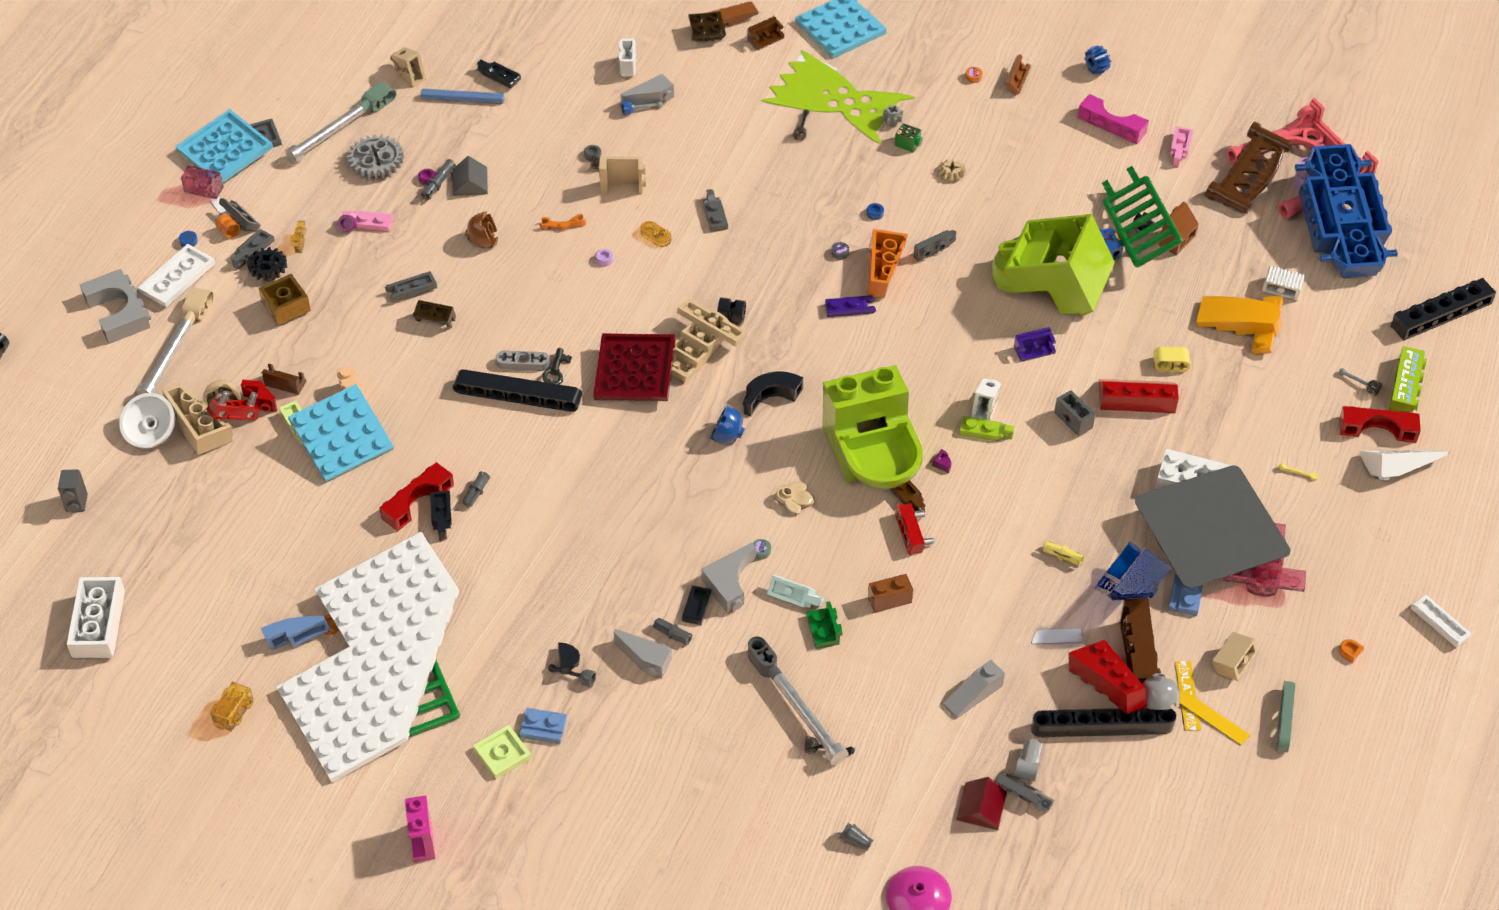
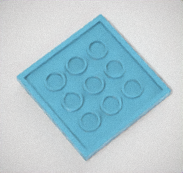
(840, 26)
(225, 145)
(340, 433)

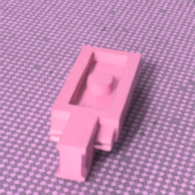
(1180, 144)
(371, 220)

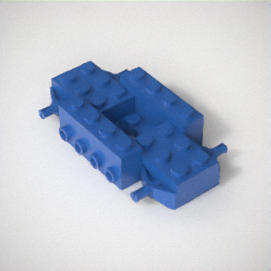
(1353, 234)

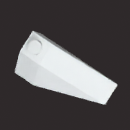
(1397, 462)

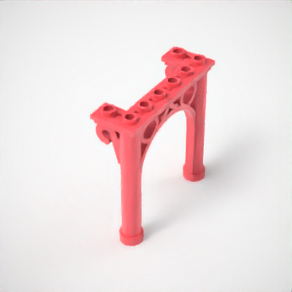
(1308, 123)

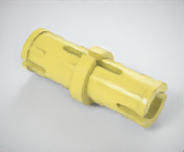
(1063, 553)

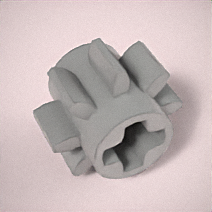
(892, 115)

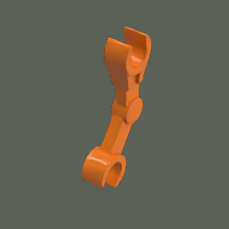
(576, 221)

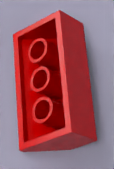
(1138, 396)

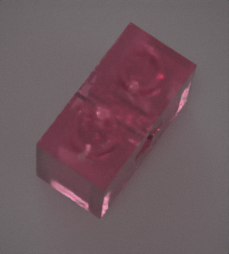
(202, 182)

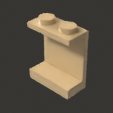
(621, 171)

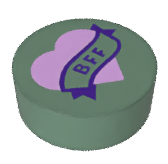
(763, 548)

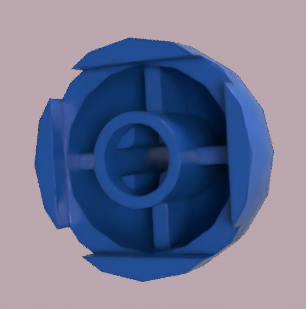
(728, 426)

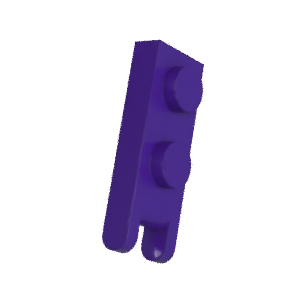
(849, 306)

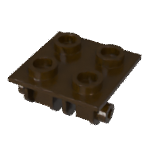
(707, 25)

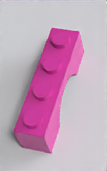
(1130, 127)

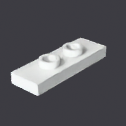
(1441, 621)

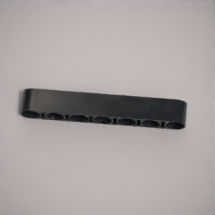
(517, 390)
(1094, 727)

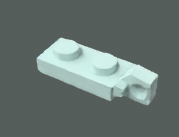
(793, 592)

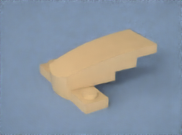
(701, 338)

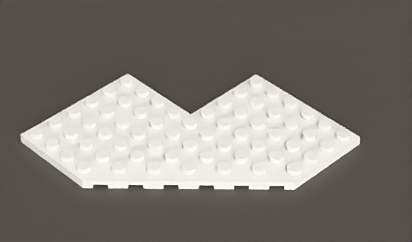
(370, 693)

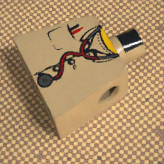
(408, 66)

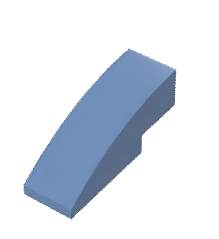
(294, 630)

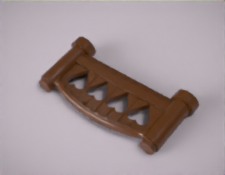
(1260, 140)

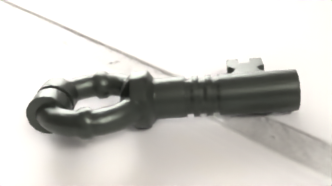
(554, 370)

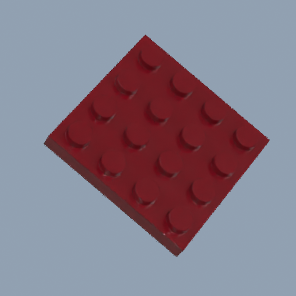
(634, 367)

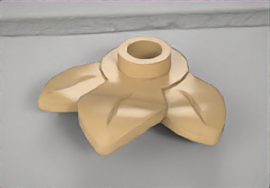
(794, 496)

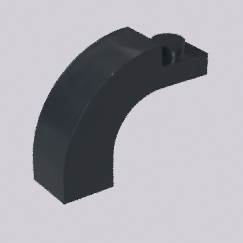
(771, 384)

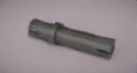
(435, 183)

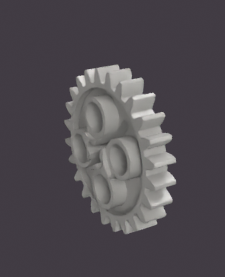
(386, 151)

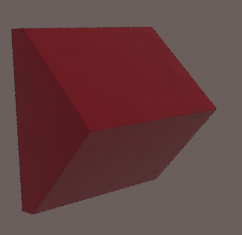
(982, 803)

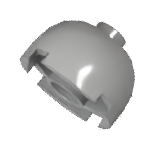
(1161, 692)

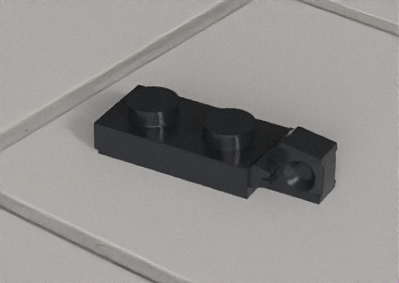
(499, 73)
(441, 512)

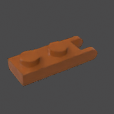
(1017, 75)

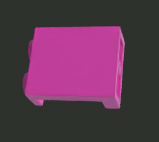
(420, 828)

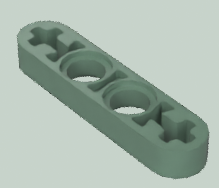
(1285, 717)

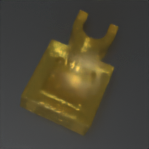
(298, 238)

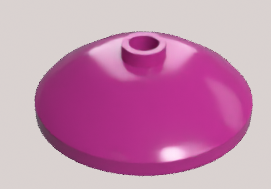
(903, 895)

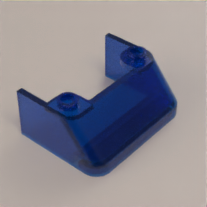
(1133, 575)

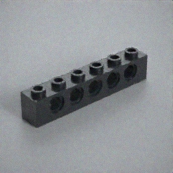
(1443, 309)

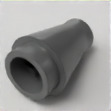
(855, 836)

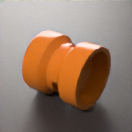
(227, 226)

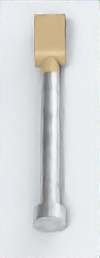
(194, 308)

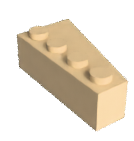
(195, 422)

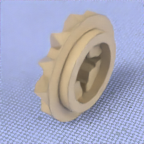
(945, 172)

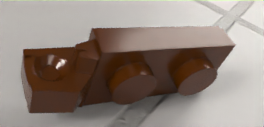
(910, 495)

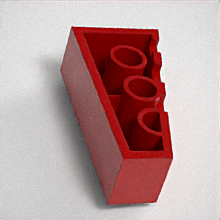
(1108, 674)

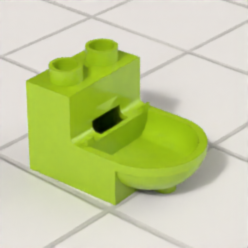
(1030, 263)
(879, 456)

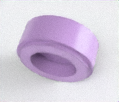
(604, 257)

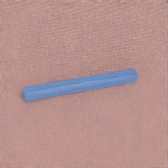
(462, 96)

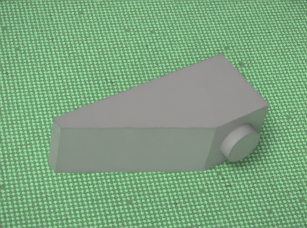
(650, 92)
(646, 654)
(975, 689)

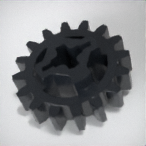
(267, 263)

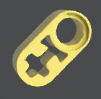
(1171, 359)

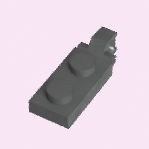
(715, 212)
(258, 240)
(1026, 791)

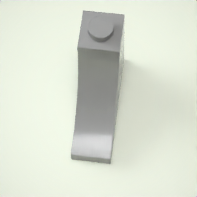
(724, 577)

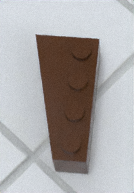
(1138, 638)

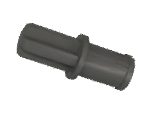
(476, 489)
(672, 631)

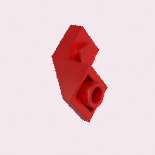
(265, 398)

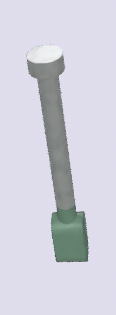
(374, 99)

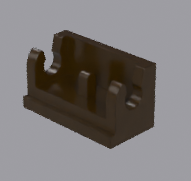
(434, 312)

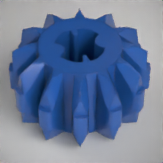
(1097, 59)

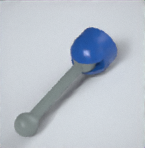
(628, 107)

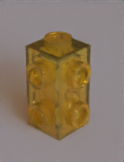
(231, 706)

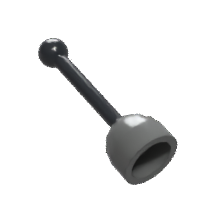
(586, 677)

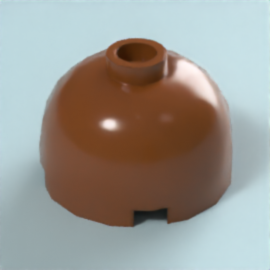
(481, 230)

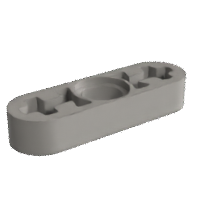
(529, 365)

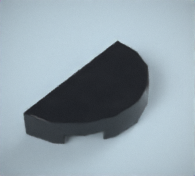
(568, 657)

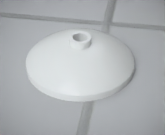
(139, 415)

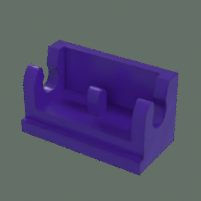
(1034, 344)

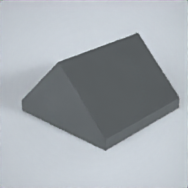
(470, 178)

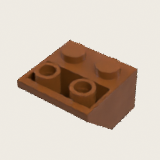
(1185, 224)

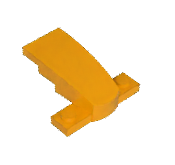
(1245, 317)

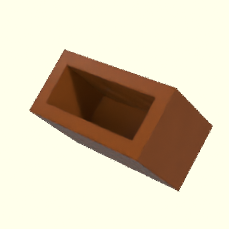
(890, 593)

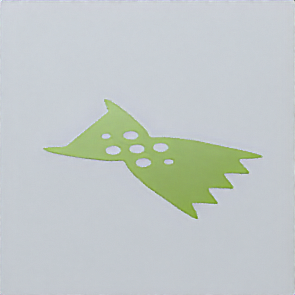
(806, 89)

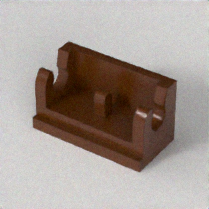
(765, 33)
(283, 381)

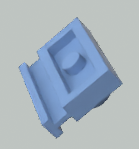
(1185, 599)
(543, 725)

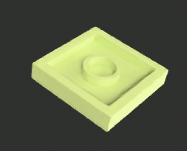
(502, 751)

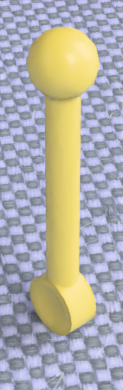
(1313, 476)

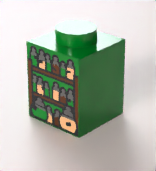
(908, 137)

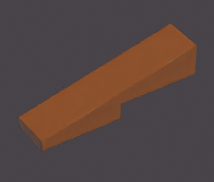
(737, 13)

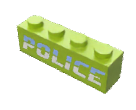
(1407, 380)

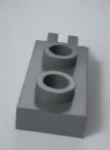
(934, 244)

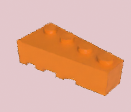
(884, 256)

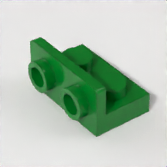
(824, 626)

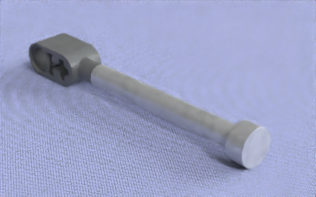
(758, 652)

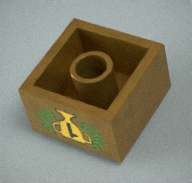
(284, 299)

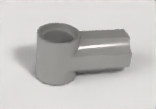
(1028, 763)

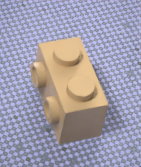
(1235, 656)

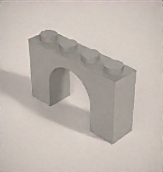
(117, 287)

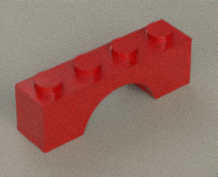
(1402, 425)
(397, 509)

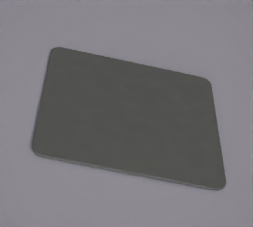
(1212, 526)

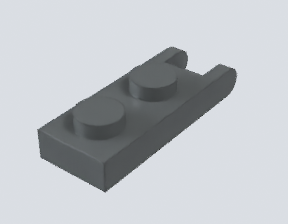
(239, 214)
(411, 286)

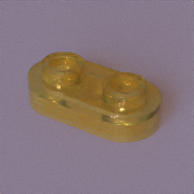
(655, 234)

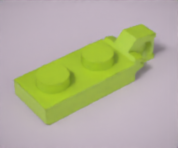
(985, 429)

